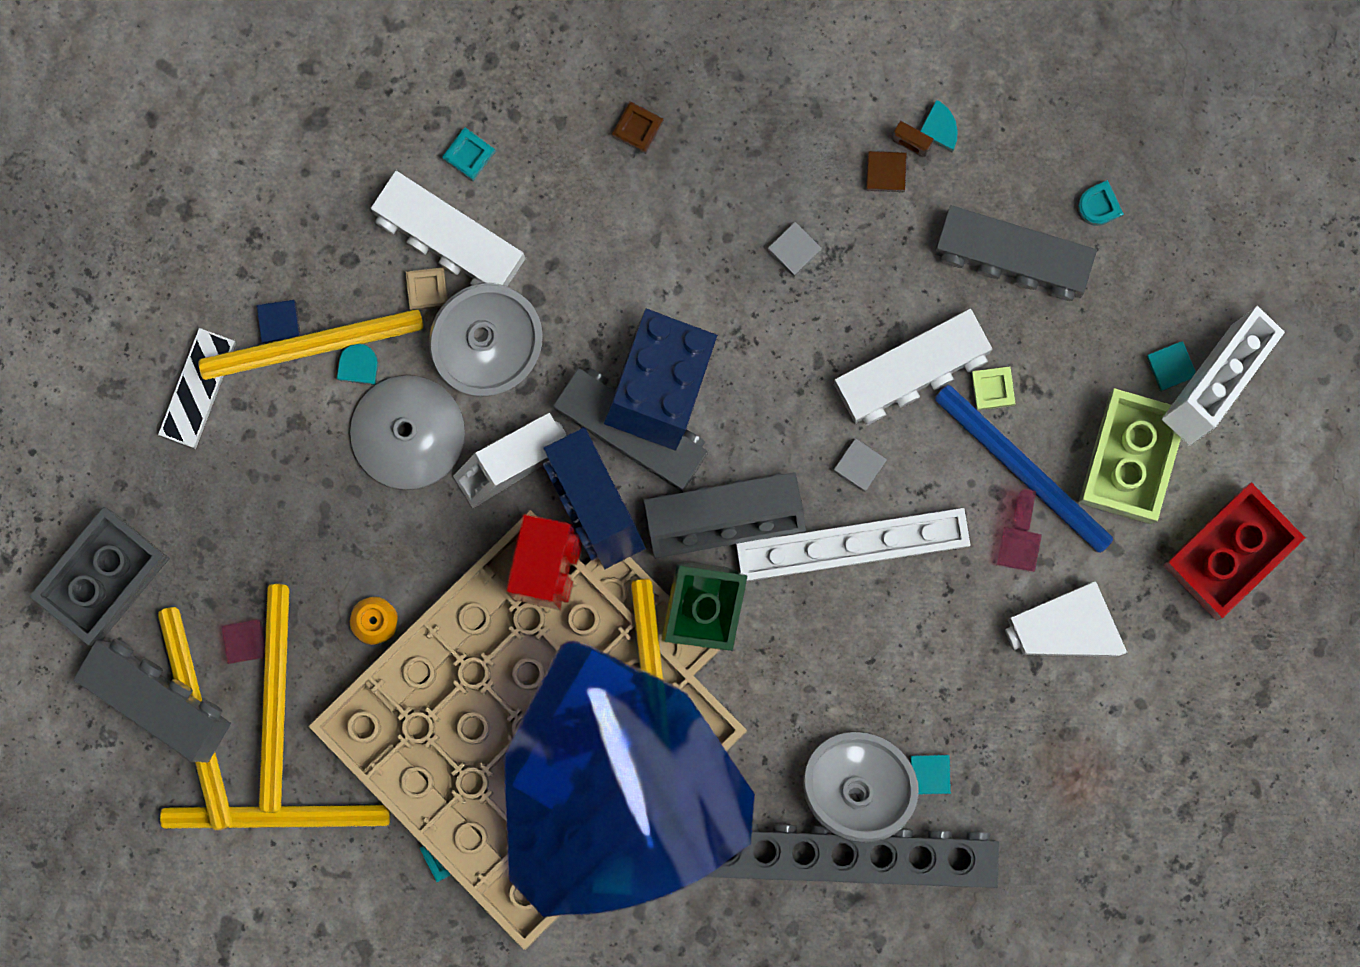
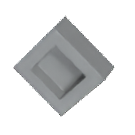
(794, 249)
(860, 465)

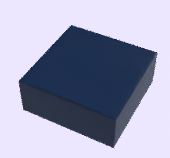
(278, 321)

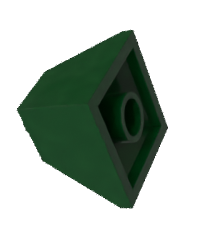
(704, 606)

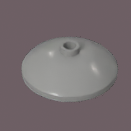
(501, 354)
(424, 454)
(873, 772)

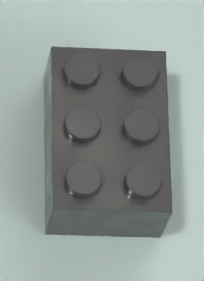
(99, 577)

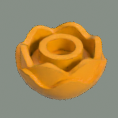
(382, 629)

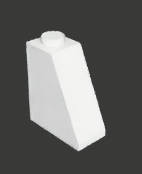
(507, 460)
(1067, 627)

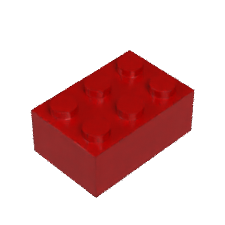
(1234, 551)
(543, 562)

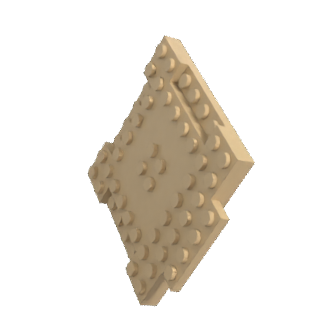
(446, 698)

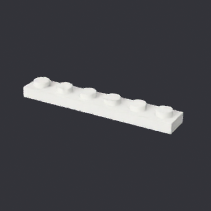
(853, 544)

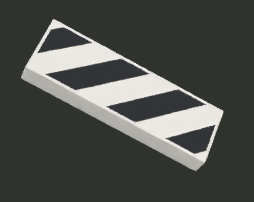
(193, 394)

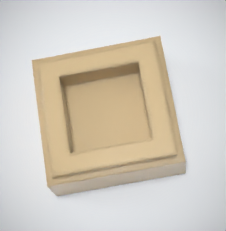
(426, 288)

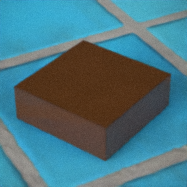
(637, 127)
(912, 139)
(886, 171)

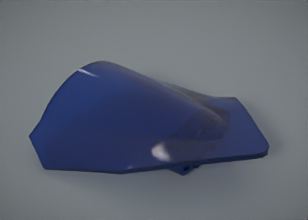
(616, 789)

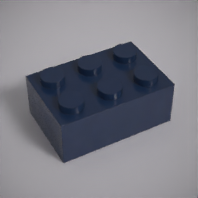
(660, 379)
(592, 499)

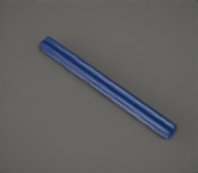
(1024, 468)

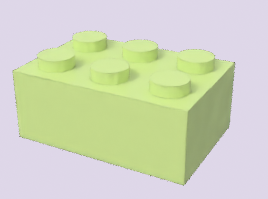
(1131, 458)

